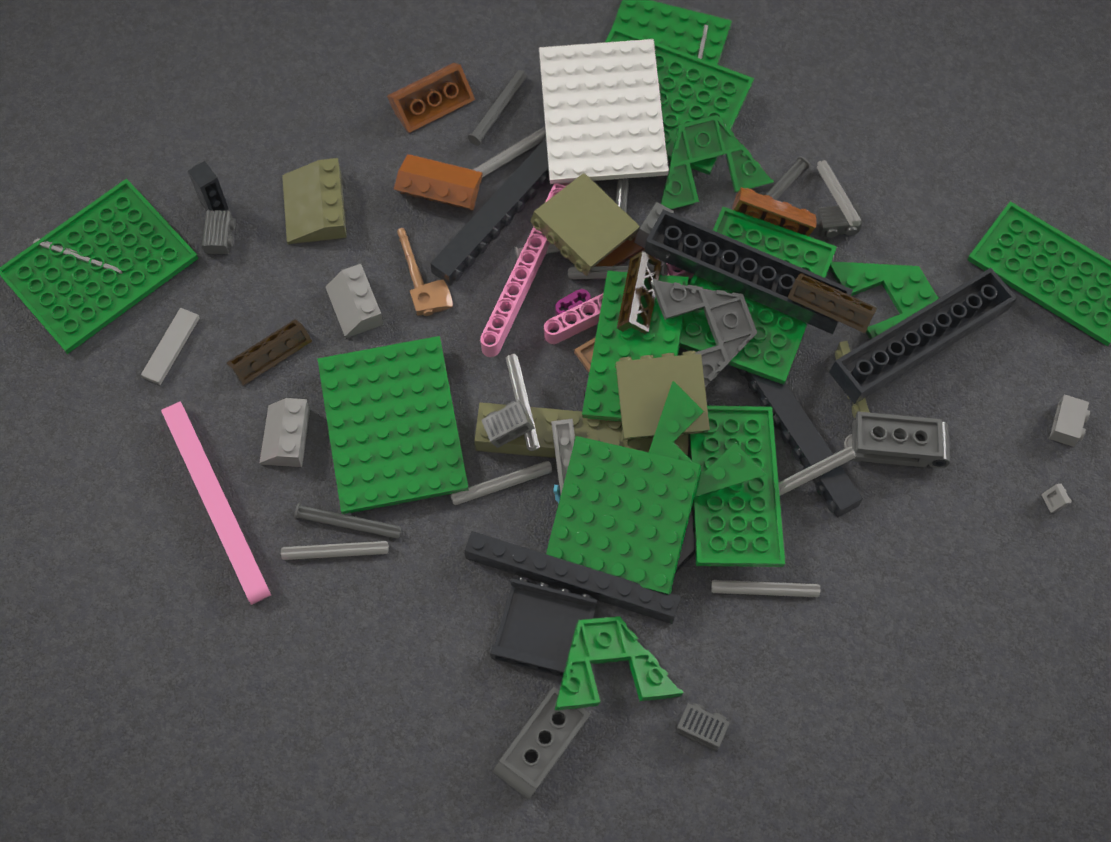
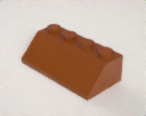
(431, 97)
(438, 182)
(774, 211)

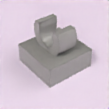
(1056, 498)

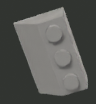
(354, 301)
(285, 433)

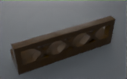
(634, 289)
(832, 303)
(269, 351)

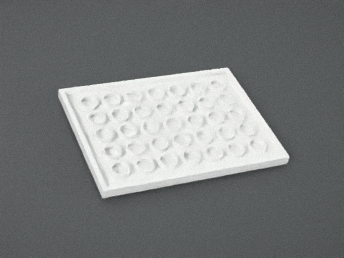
(602, 111)

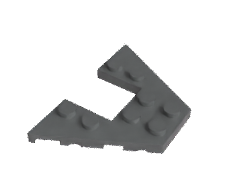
(726, 316)

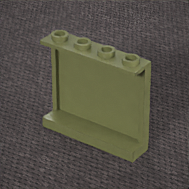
(584, 223)
(645, 387)

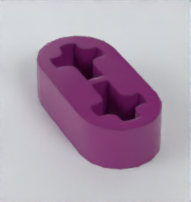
(572, 300)

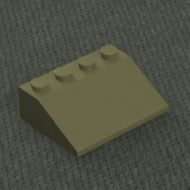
(314, 202)

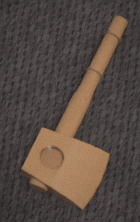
(428, 297)

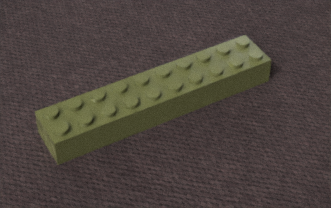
(593, 429)

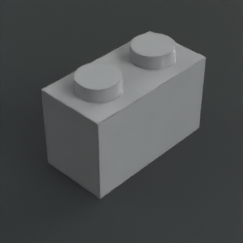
(1069, 420)

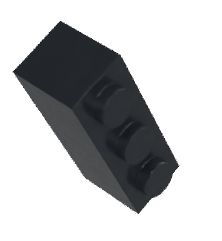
(207, 188)

